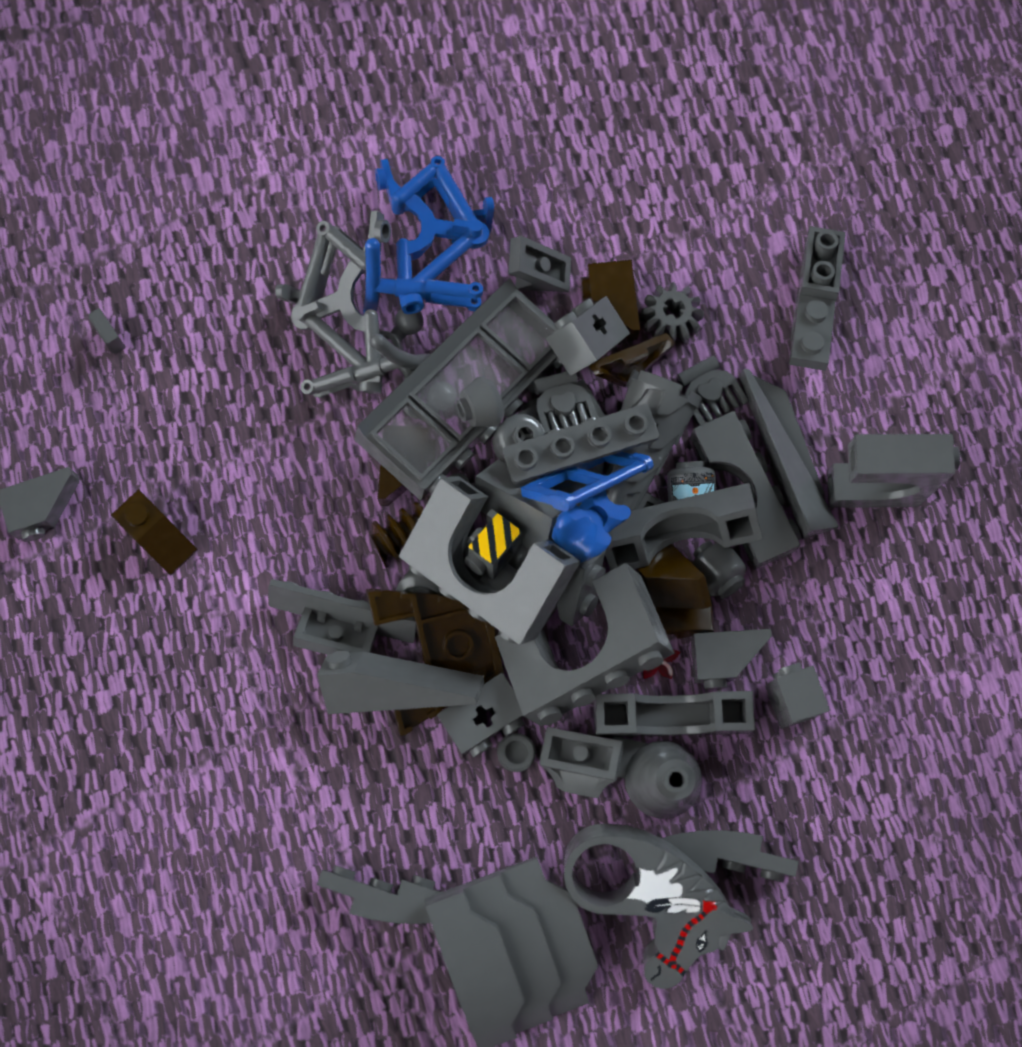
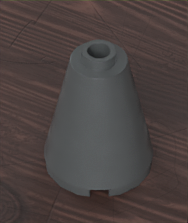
(649, 779)

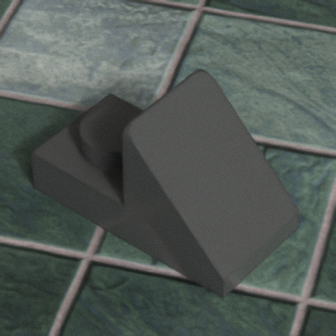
(538, 266)

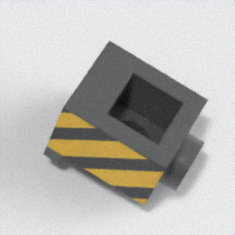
(493, 546)

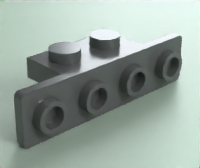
(580, 443)
(334, 622)

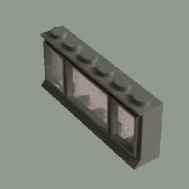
(418, 425)

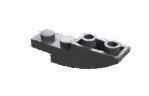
(817, 298)
(735, 850)
(377, 901)

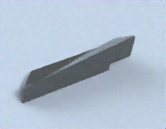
(788, 455)

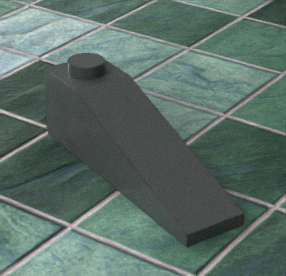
(383, 683)

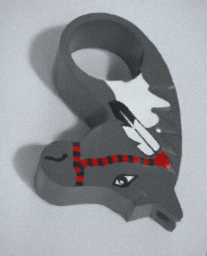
(683, 900)

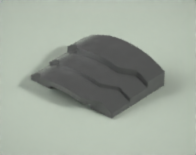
(512, 950)

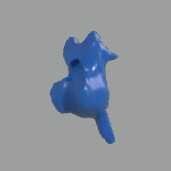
(586, 527)

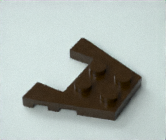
(446, 637)

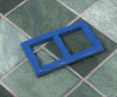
(596, 483)

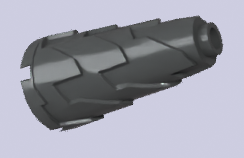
(671, 416)

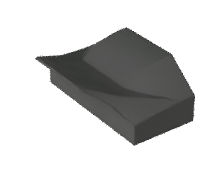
(580, 761)

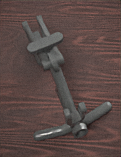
(312, 307)

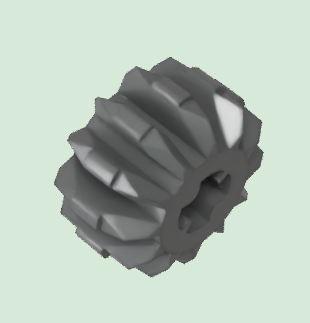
(675, 302)

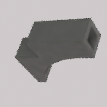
(537, 523)

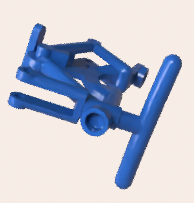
(467, 231)

